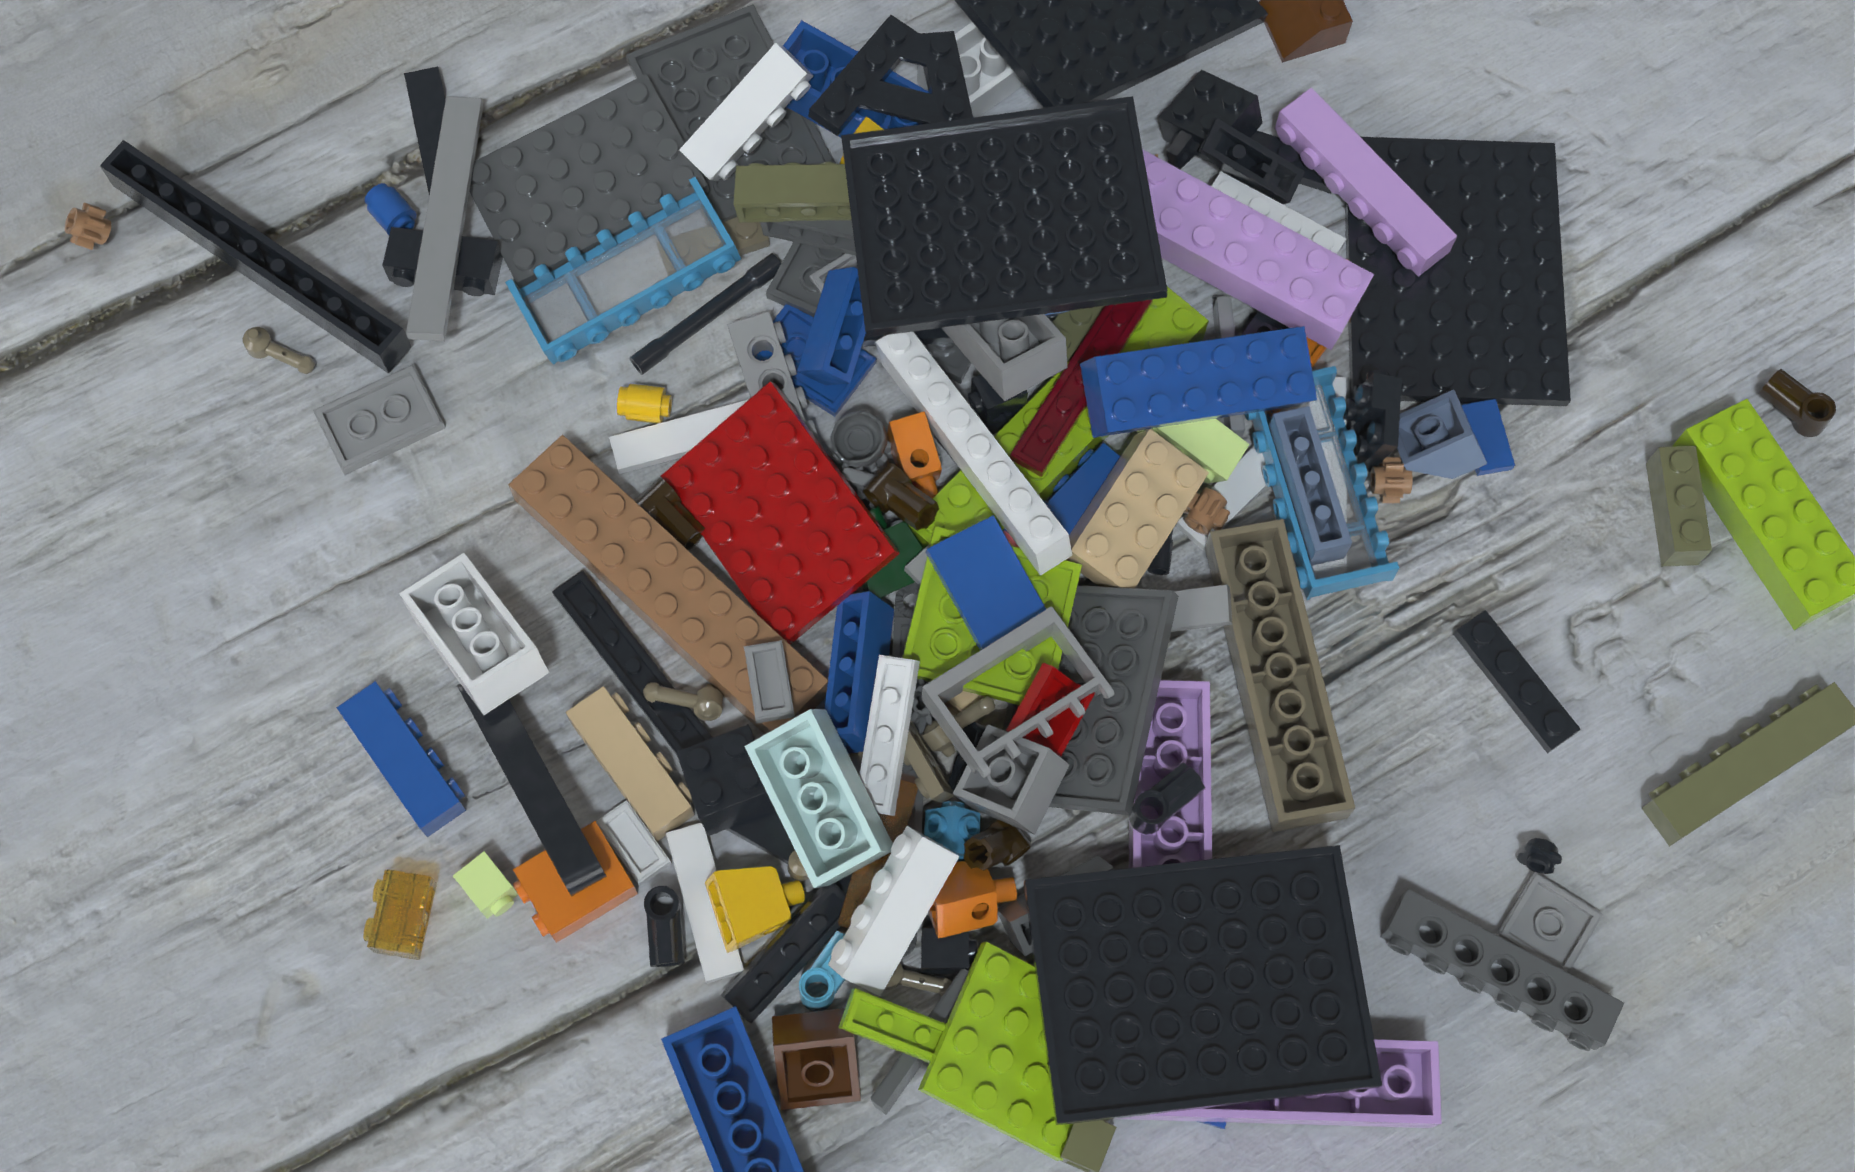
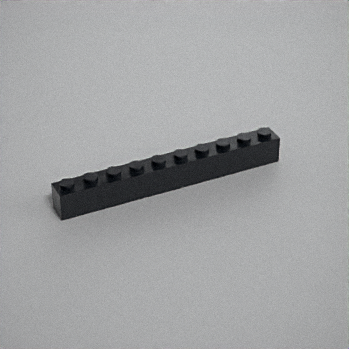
(256, 256)

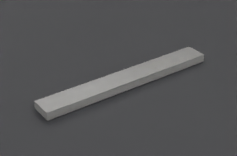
(444, 219)

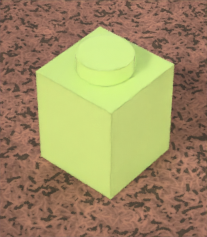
(486, 886)

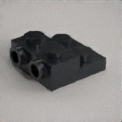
(1375, 417)

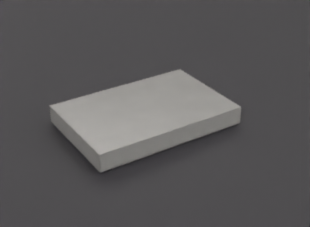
(378, 419)

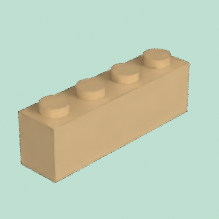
(630, 763)

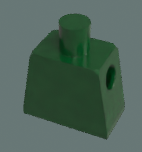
(892, 576)

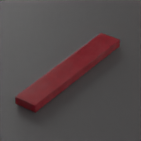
(1067, 398)

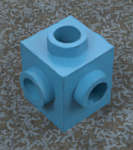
(952, 826)

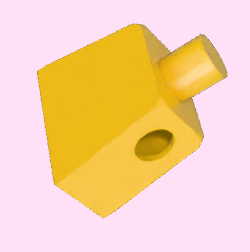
(751, 903)

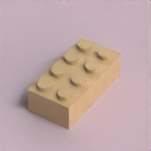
(1134, 511)

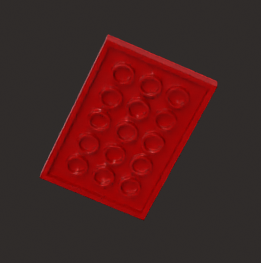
(780, 514)

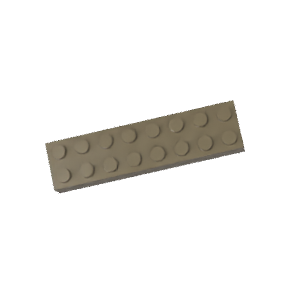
(1279, 677)

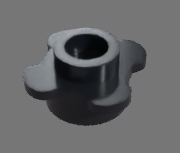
(1540, 856)

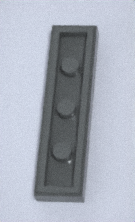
(906, 1065)

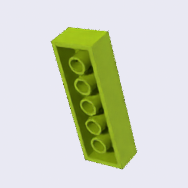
(1772, 514)

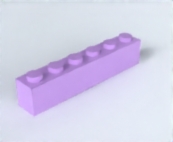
(1364, 182)

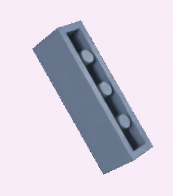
(1310, 485)

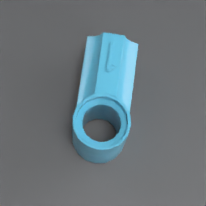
(821, 973)

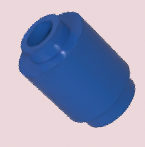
(389, 208)

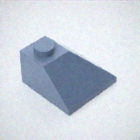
(1439, 439)

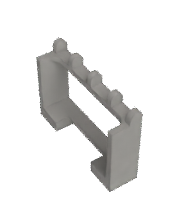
(1025, 636)

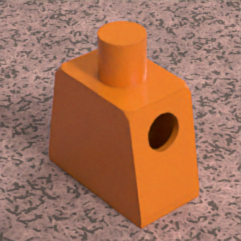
(911, 443)
(969, 900)

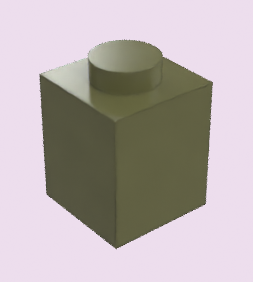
(1088, 1145)

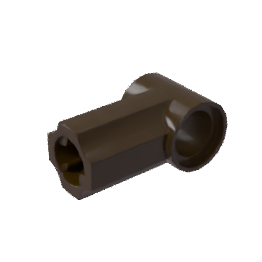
(1796, 401)
(895, 493)
(666, 508)
(996, 845)

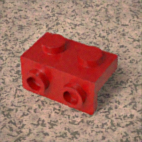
(1046, 689)

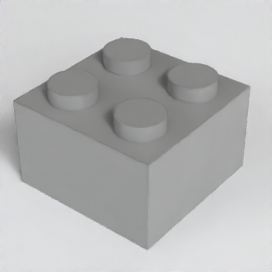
(1017, 788)

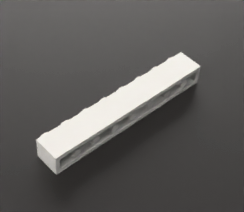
(975, 451)

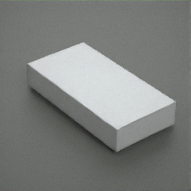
(633, 843)

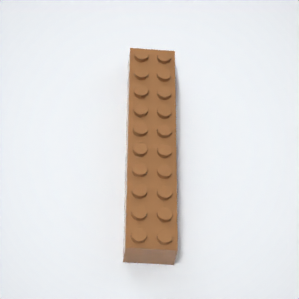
(656, 577)

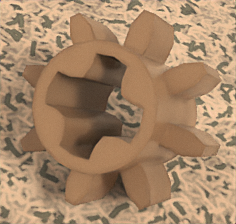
(88, 226)
(1391, 480)
(1206, 511)

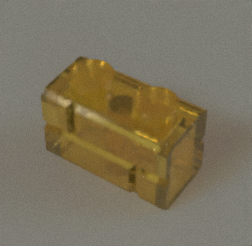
(400, 914)

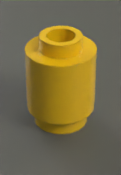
(644, 403)

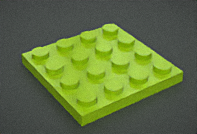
(942, 639)
(995, 1054)

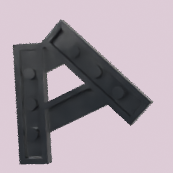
(863, 79)

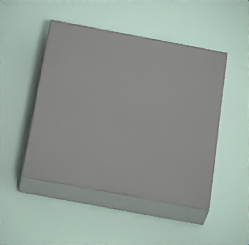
(1549, 923)

